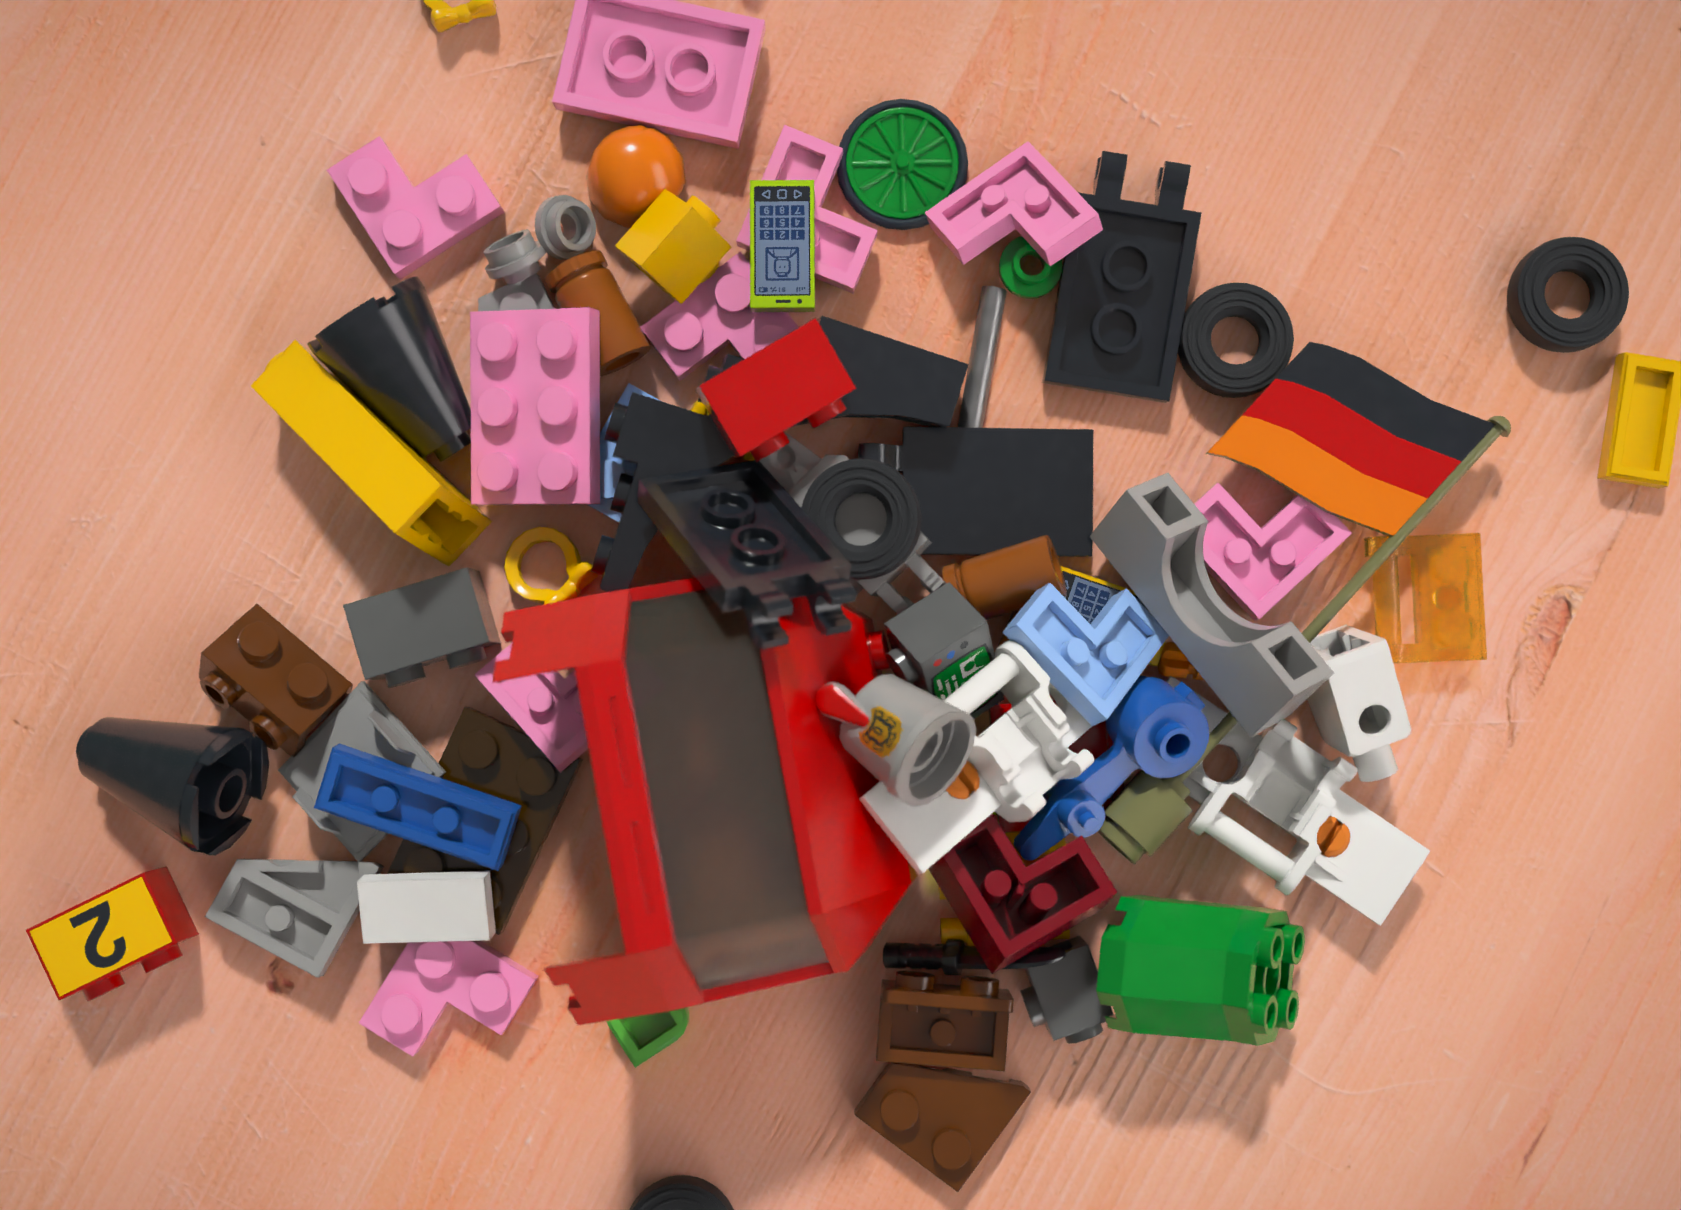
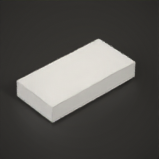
(426, 907)

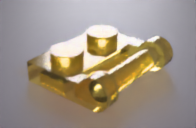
(1444, 595)

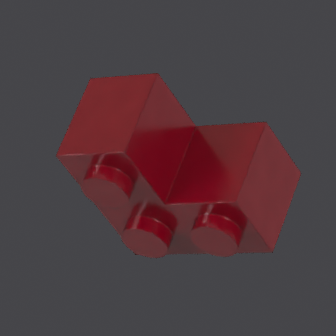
(1016, 906)

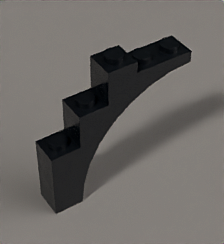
(666, 439)

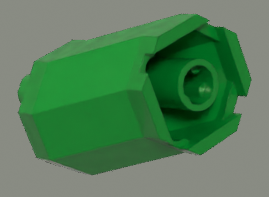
(1200, 970)

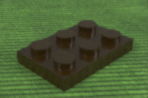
(510, 767)

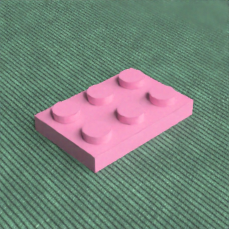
(661, 67)
(535, 406)

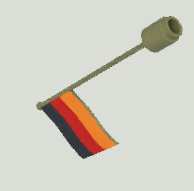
(1353, 449)

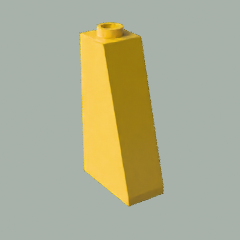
(370, 456)

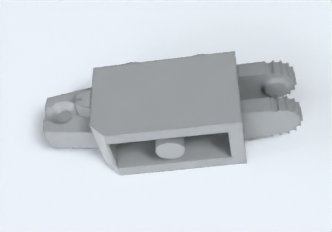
(858, 519)

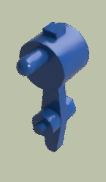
(1150, 731)

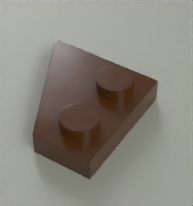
(941, 1115)

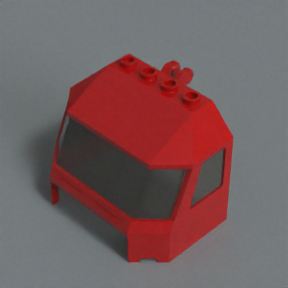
(717, 794)

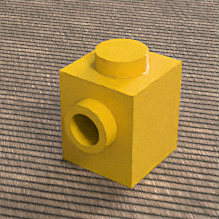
(675, 244)

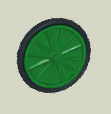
(901, 162)

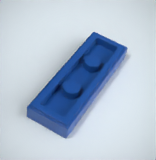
(417, 806)

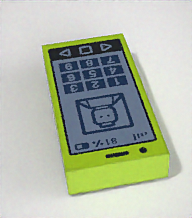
(782, 246)

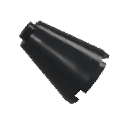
(400, 368)
(179, 775)

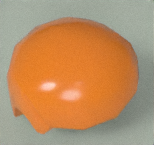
(632, 171)

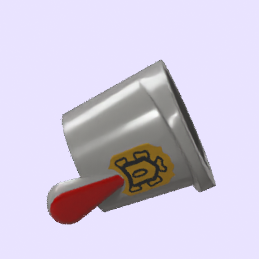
(901, 735)

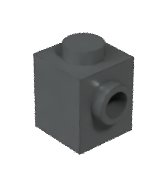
(1066, 995)

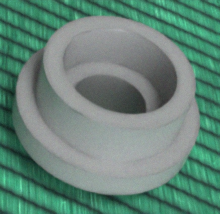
(577, 224)
(514, 257)

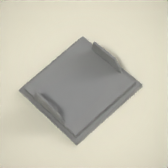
(368, 726)

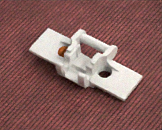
(1007, 765)
(1299, 790)

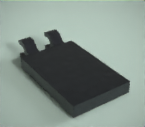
(1125, 289)
(997, 486)
(750, 546)

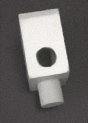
(1362, 702)

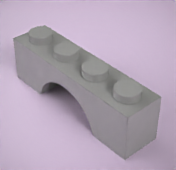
(1158, 549)

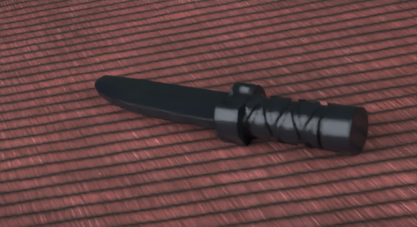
(956, 956)

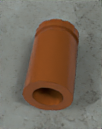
(588, 283)
(1007, 577)

